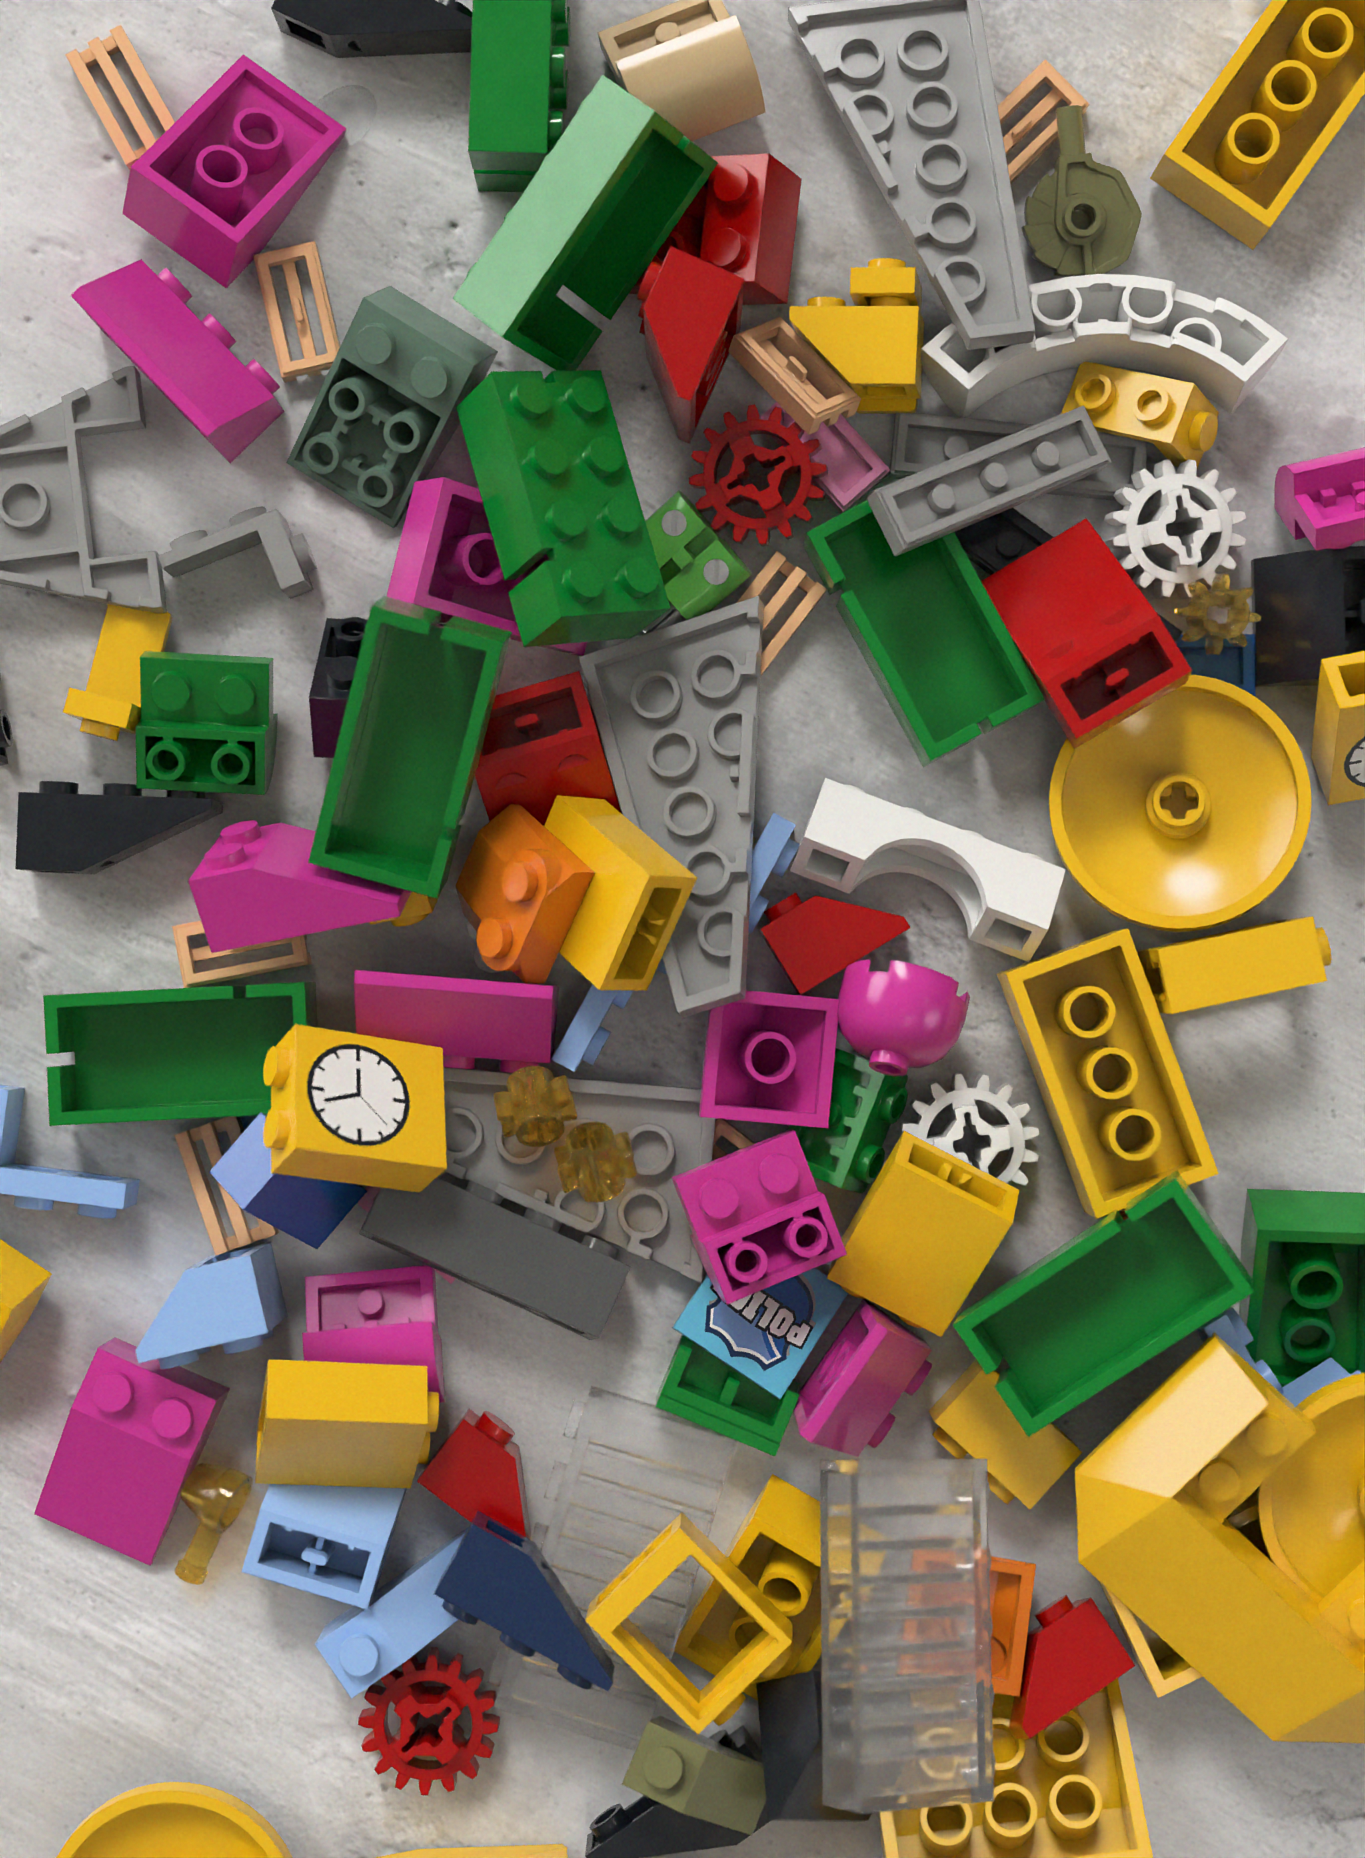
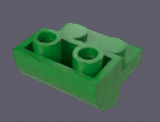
(206, 723)

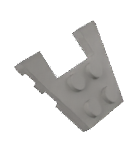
(46, 502)

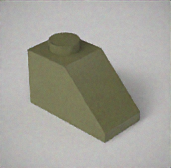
(697, 1776)

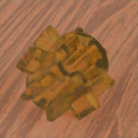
(1225, 599)
(535, 1106)
(595, 1162)

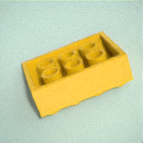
(1054, 1795)

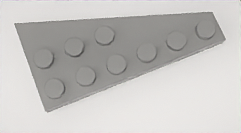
(928, 125)

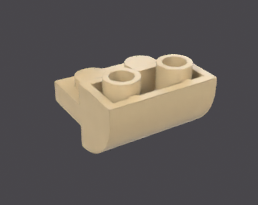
(687, 66)

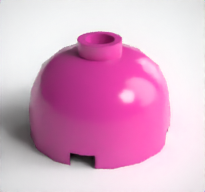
(900, 1015)

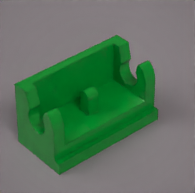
(724, 1400)

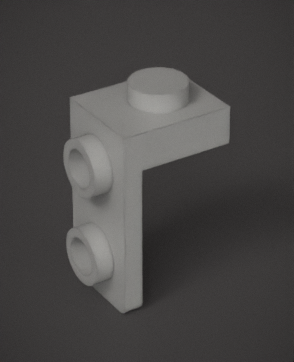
(287, 554)

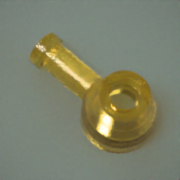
(216, 1499)

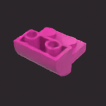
(1324, 499)
(758, 1217)
(375, 1320)

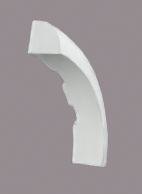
(1115, 324)

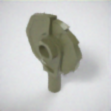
(1082, 213)

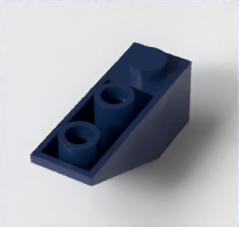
(513, 1589)

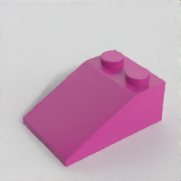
(230, 170)
(452, 561)
(263, 889)
(859, 1381)
(129, 1450)

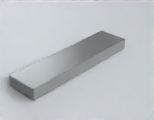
(932, 439)
(988, 480)

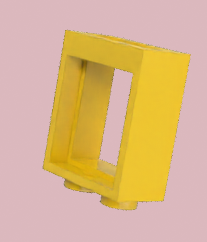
(1236, 964)
(723, 1694)

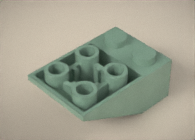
(389, 403)

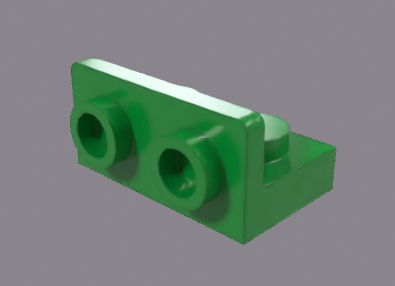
(859, 1118)

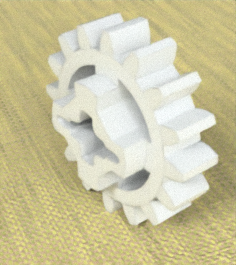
(1173, 505)
(996, 1136)

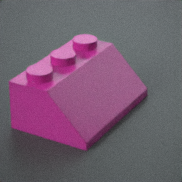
(183, 355)
(460, 1016)

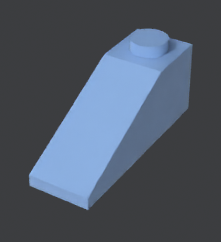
(397, 1624)

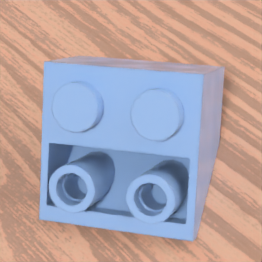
(218, 1301)
(325, 1539)

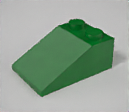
(1306, 1279)

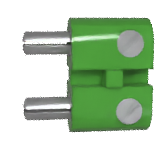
(692, 561)

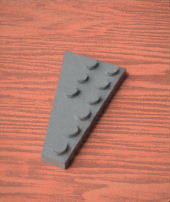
(683, 762)
(664, 1139)

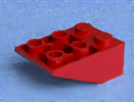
(743, 224)
(1086, 633)
(542, 747)

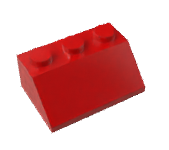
(688, 328)

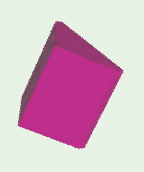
(770, 1059)

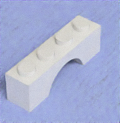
(1000, 891)

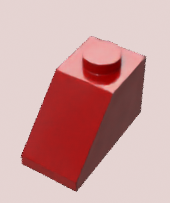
(824, 936)
(480, 1472)
(1065, 1664)

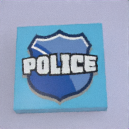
(764, 1332)

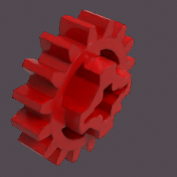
(730, 488)
(444, 1743)

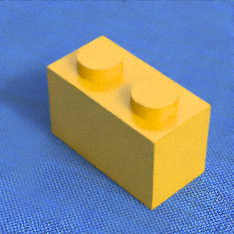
(980, 1423)

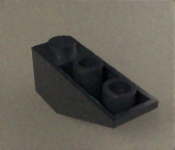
(377, 26)
(93, 832)
(655, 1829)

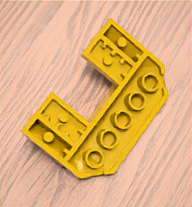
(1161, 1543)

